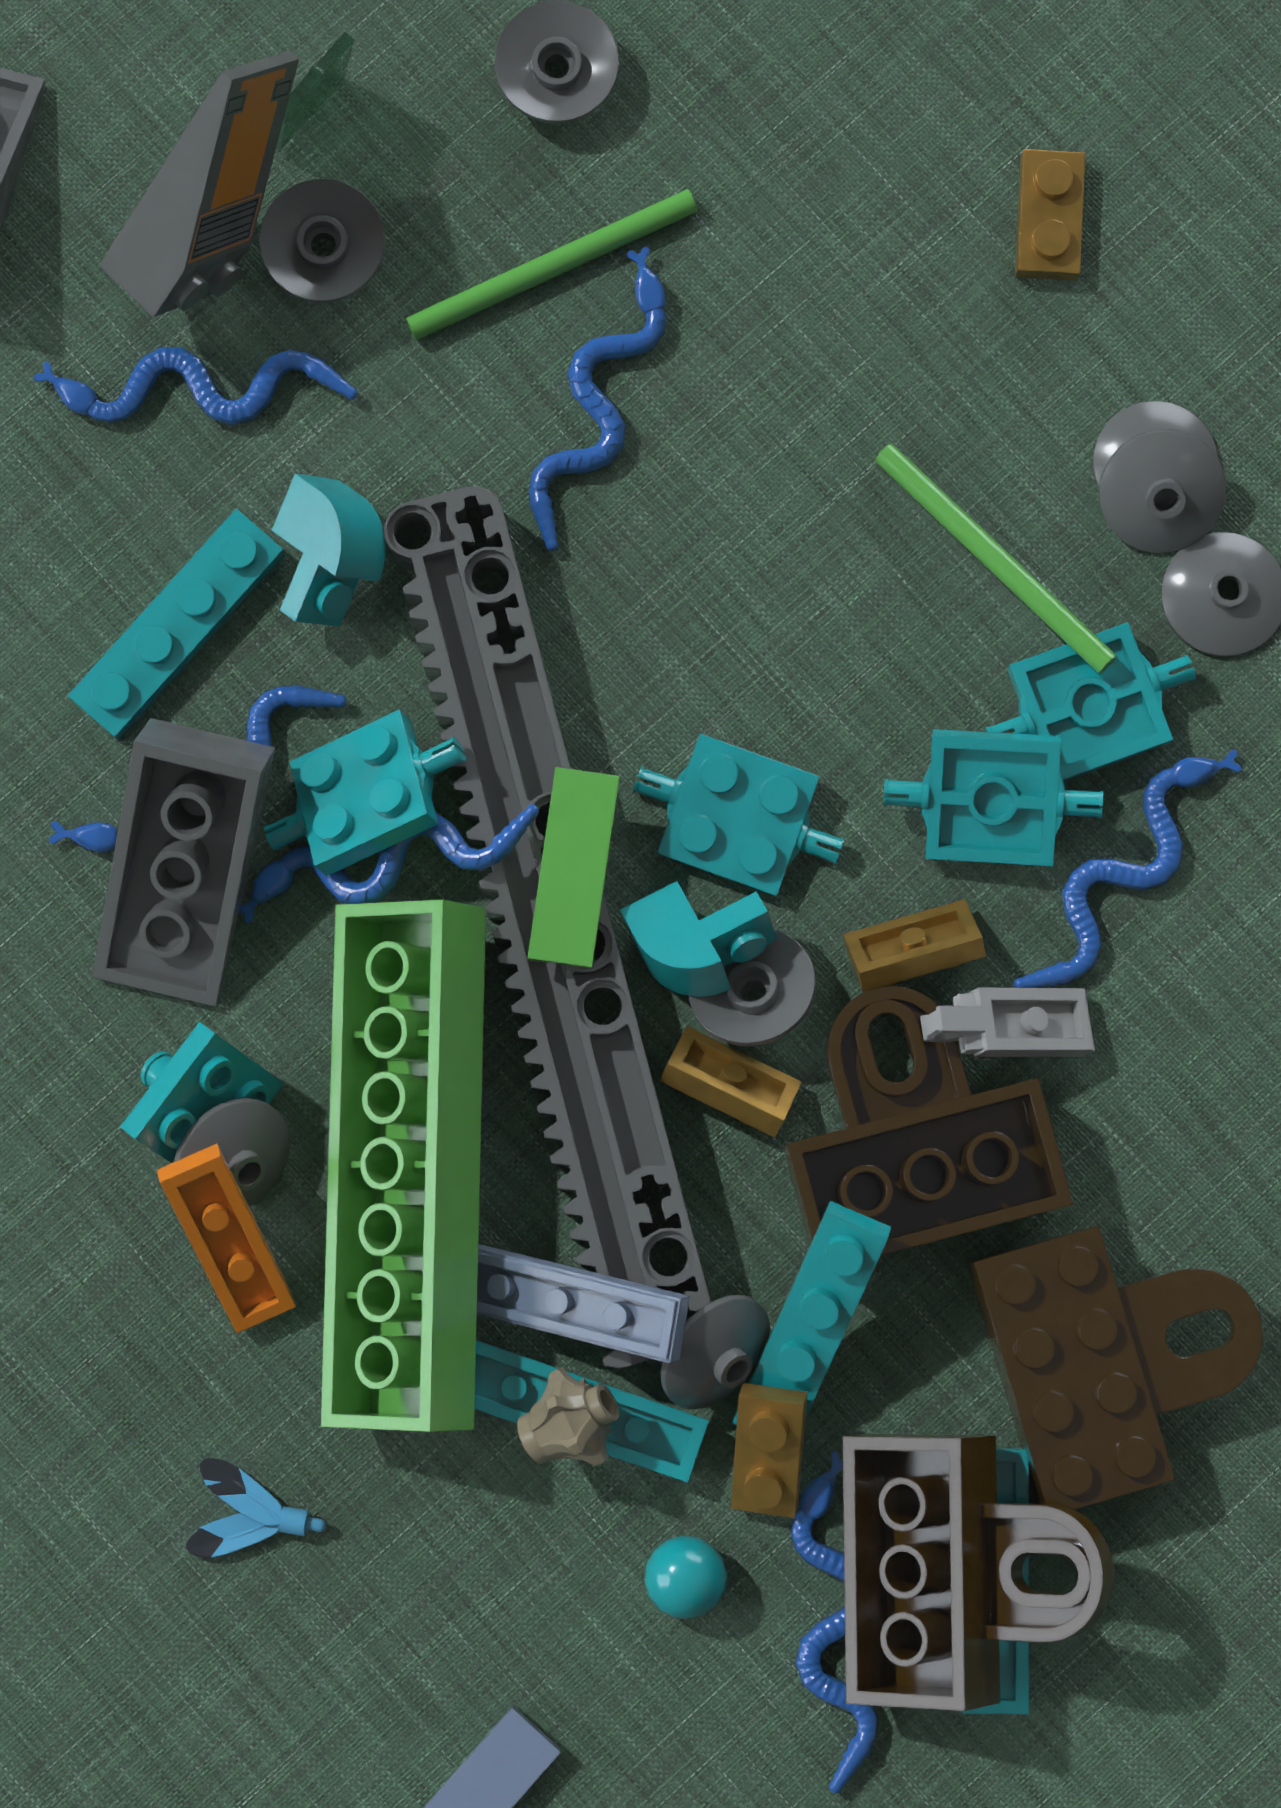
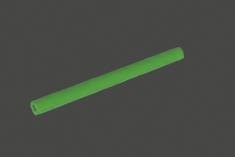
(551, 264)
(996, 558)

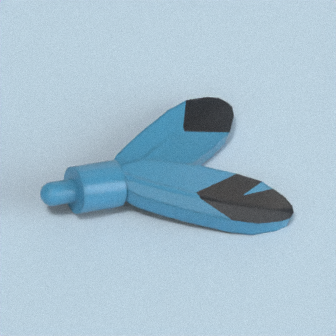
(259, 1514)

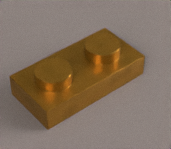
(1050, 214)
(914, 945)
(730, 1081)
(768, 1450)

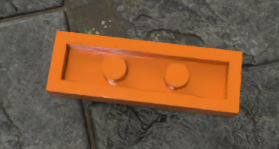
(226, 1238)

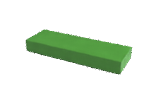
(573, 868)

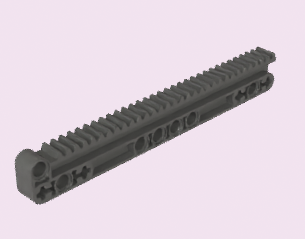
(511, 747)

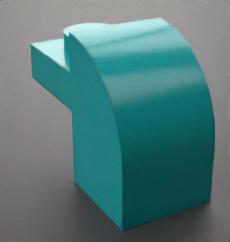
(339, 546)
(691, 952)

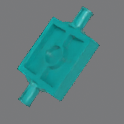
(1095, 714)
(364, 792)
(993, 797)
(738, 814)

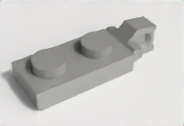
(1014, 1022)

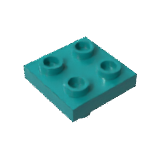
(190, 1084)

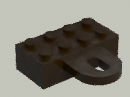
(924, 1147)
(1093, 1361)
(941, 1571)

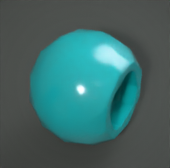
(685, 1577)

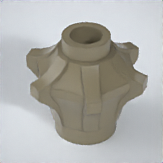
(569, 1421)

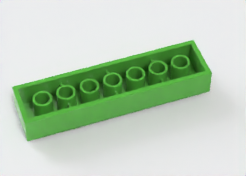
(404, 1166)

